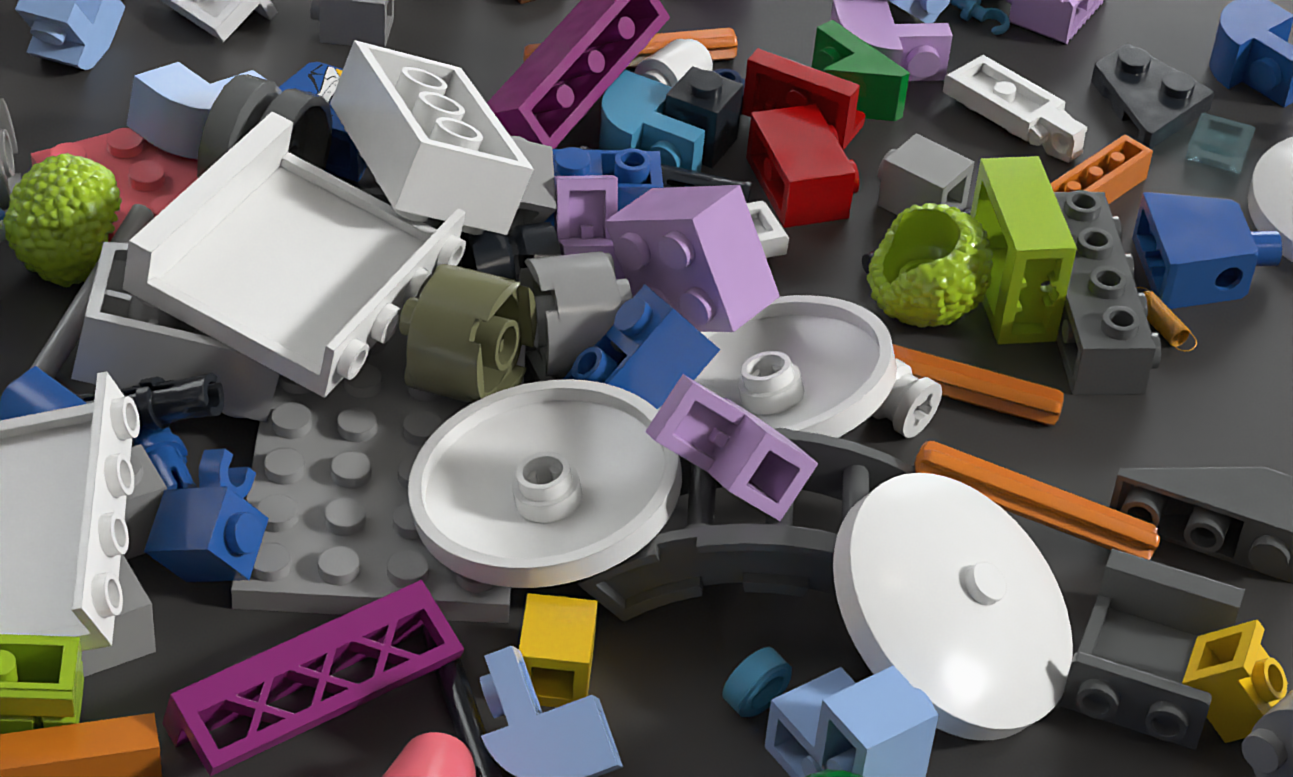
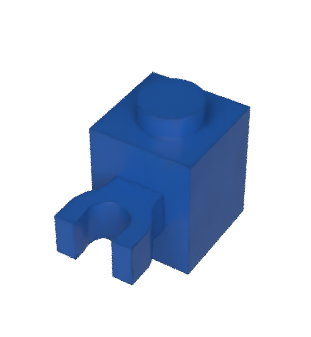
(210, 528)

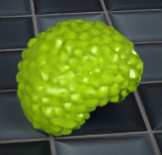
(62, 217)
(931, 266)

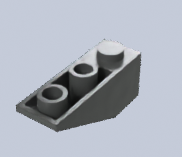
(1217, 511)

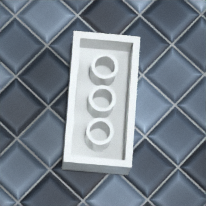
(430, 139)

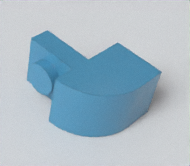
(636, 119)

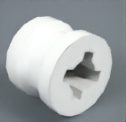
(910, 402)

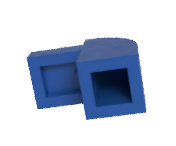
(1255, 49)

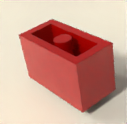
(801, 165)

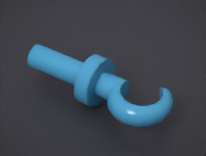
(972, 8)

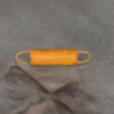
(1166, 321)

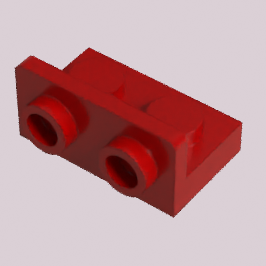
(783, 83)

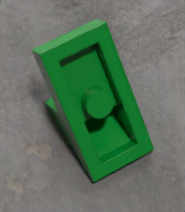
(848, 57)

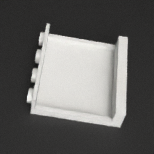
(286, 260)
(65, 517)

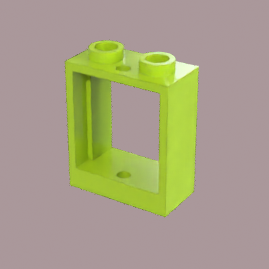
(1027, 246)

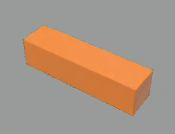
(1110, 170)
(85, 749)

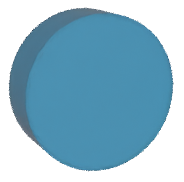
(757, 682)

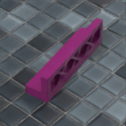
(310, 662)

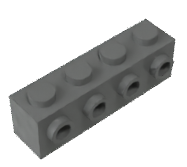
(1104, 317)

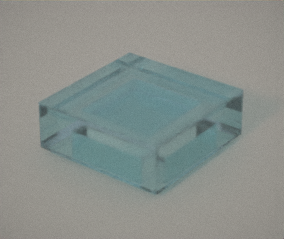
(1220, 142)

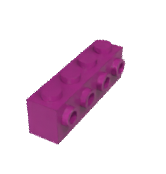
(575, 67)

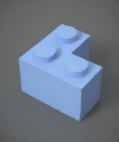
(854, 727)

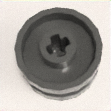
(247, 102)

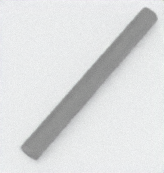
(70, 326)

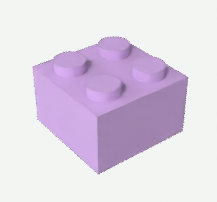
(695, 254)

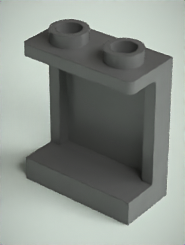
(1141, 647)

